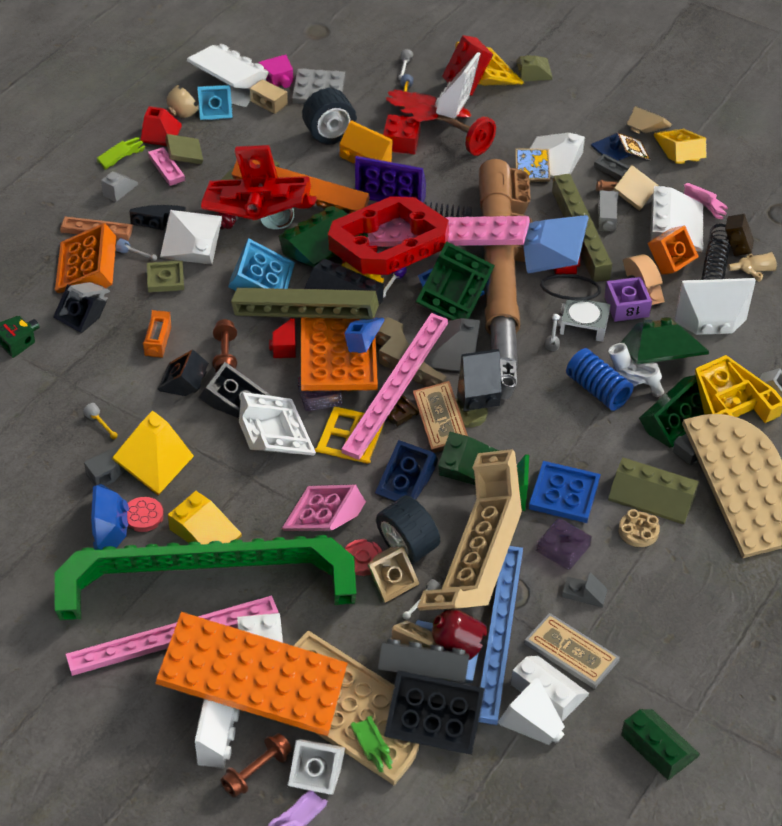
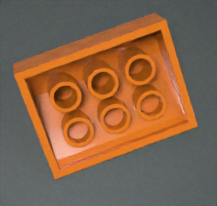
(87, 258)

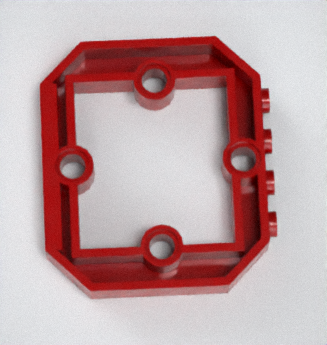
(423, 221)

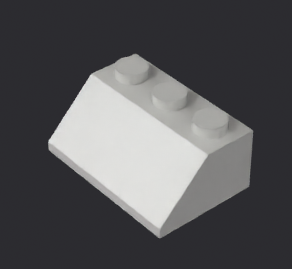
(561, 690)
(215, 733)

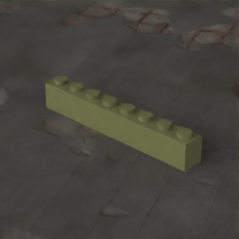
(592, 248)
(305, 303)

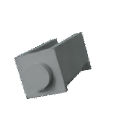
(607, 210)

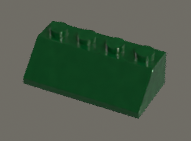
(666, 416)

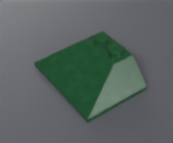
(455, 283)
(661, 342)

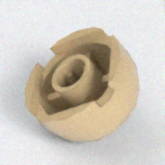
(181, 103)

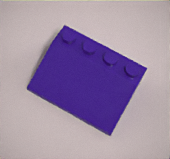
(389, 179)

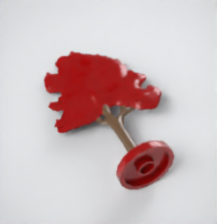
(423, 108)

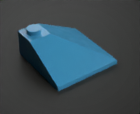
(261, 268)

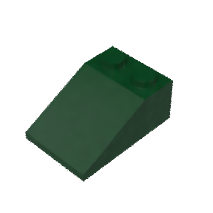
(460, 456)

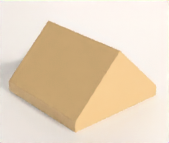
(409, 631)

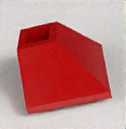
(157, 125)

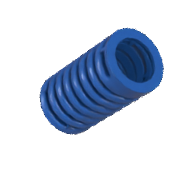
(599, 379)

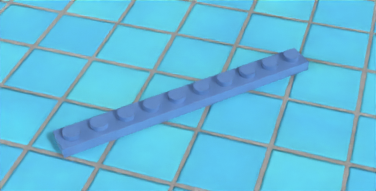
(500, 634)

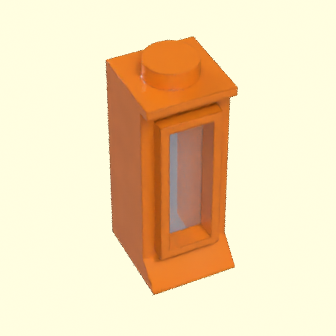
(157, 334)

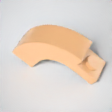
(644, 267)

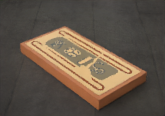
(439, 414)

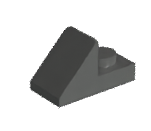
(588, 591)

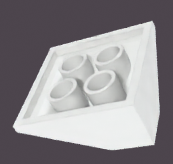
(564, 151)
(191, 237)

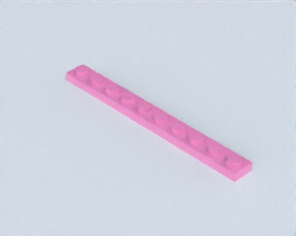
(394, 386)
(157, 639)

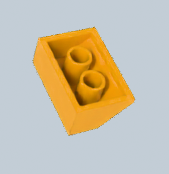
(364, 143)

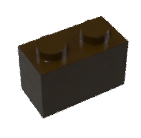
(739, 234)

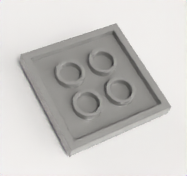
(311, 81)

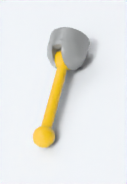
(92, 412)

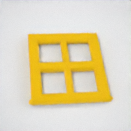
(330, 430)

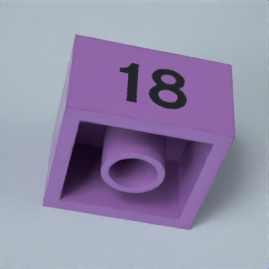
(628, 299)

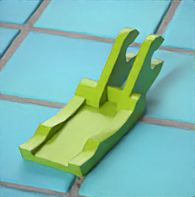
(119, 151)

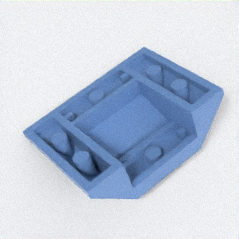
(554, 243)

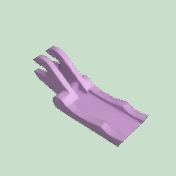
(301, 812)

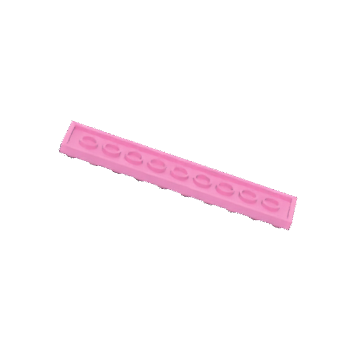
(462, 231)

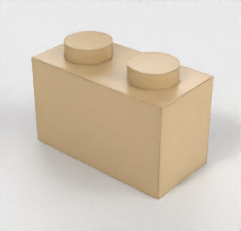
(268, 96)

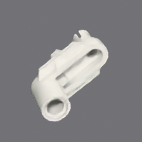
(636, 374)

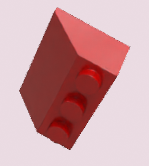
(464, 52)

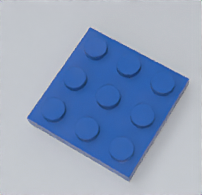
(564, 491)

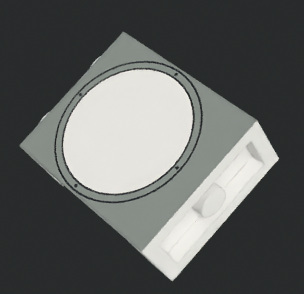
(585, 315)

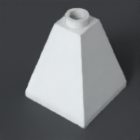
(534, 715)

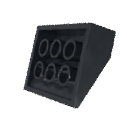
(435, 712)

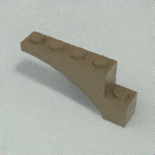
(394, 347)

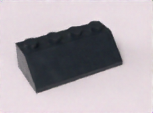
(332, 276)

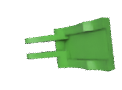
(372, 743)

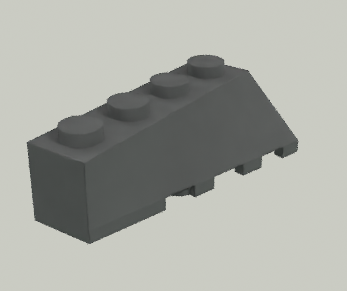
(423, 660)

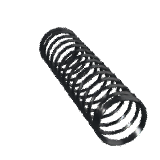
(722, 253)

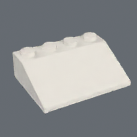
(229, 66)
(458, 90)
(676, 209)

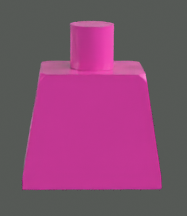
(279, 71)

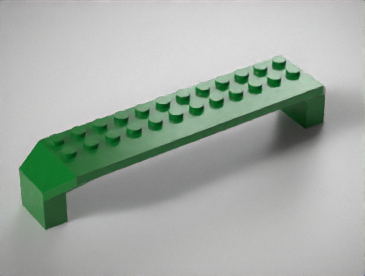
(90, 564)

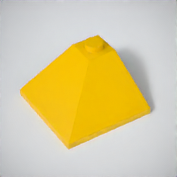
(153, 453)

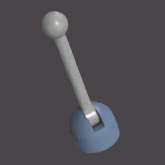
(123, 246)

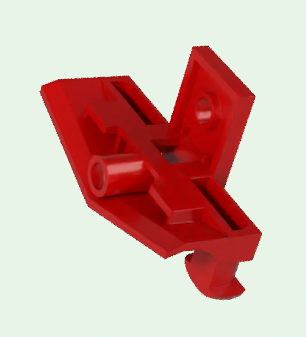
(259, 190)

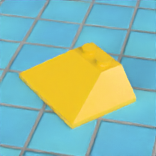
(499, 72)

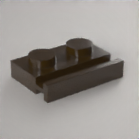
(402, 411)

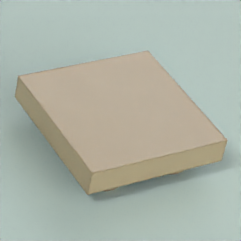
(635, 187)

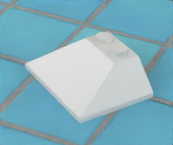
(714, 305)
(273, 425)

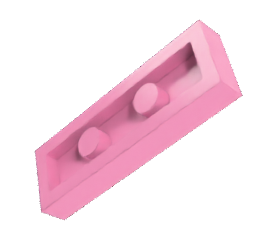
(166, 167)

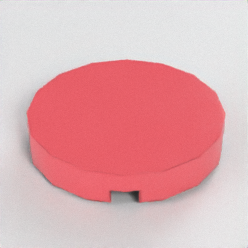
(363, 554)

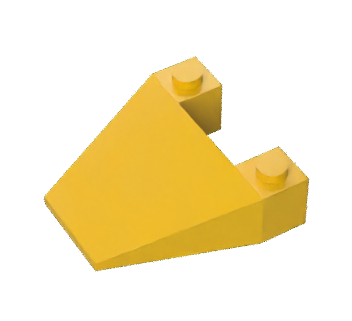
(734, 391)

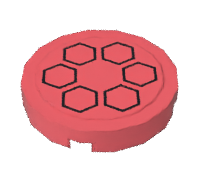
(144, 514)

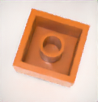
(673, 250)

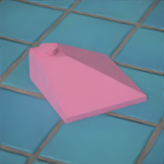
(325, 508)

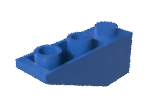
(362, 333)

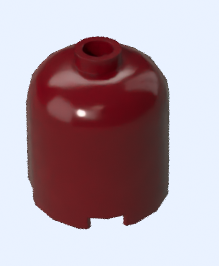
(458, 630)

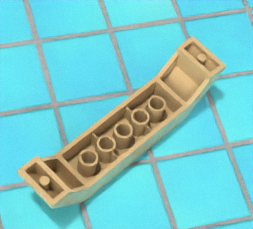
(485, 536)

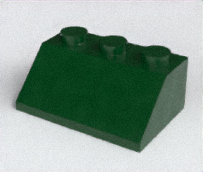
(658, 742)

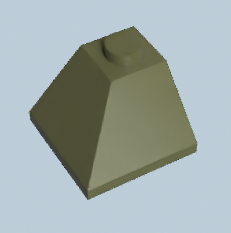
(533, 68)

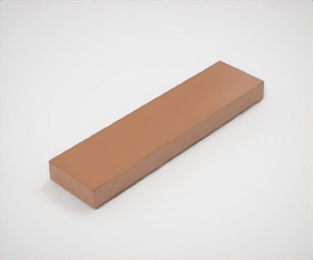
(79, 225)

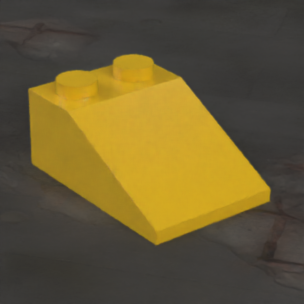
(682, 145)
(201, 521)

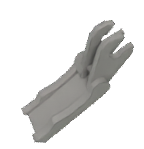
(89, 289)

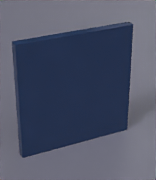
(611, 147)

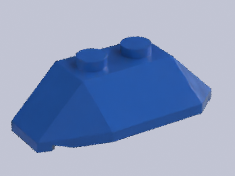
(108, 517)

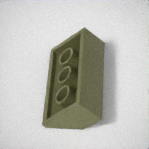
(653, 490)

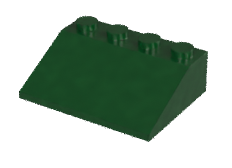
(309, 239)

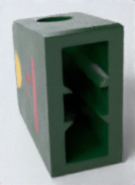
(17, 335)

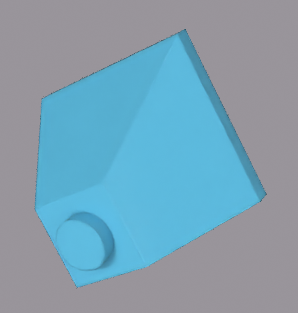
(215, 102)

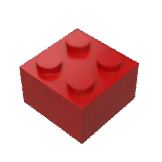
(403, 132)

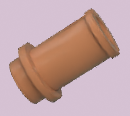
(605, 186)

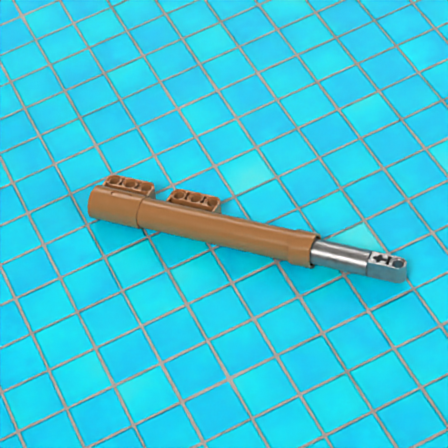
(503, 193)

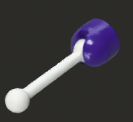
(396, 275)

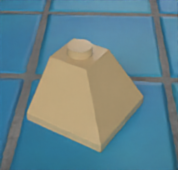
(646, 121)
(393, 573)

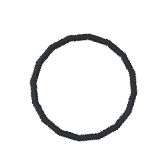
(569, 297)

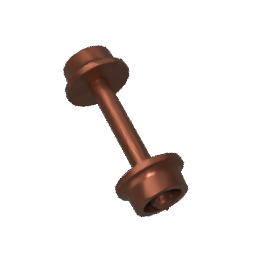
(224, 332)
(234, 782)

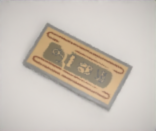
(572, 650)

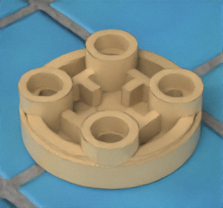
(639, 528)

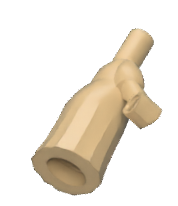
(754, 264)

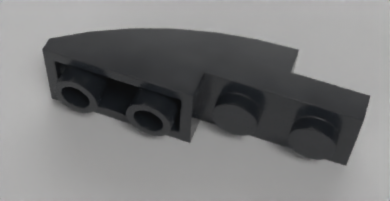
(153, 215)

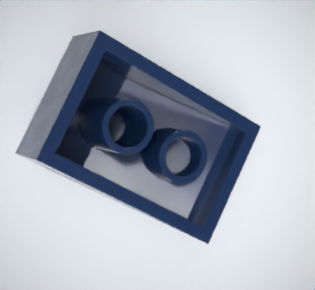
(406, 472)

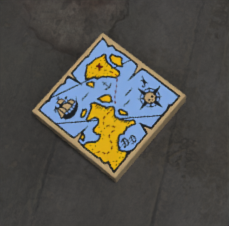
(535, 163)

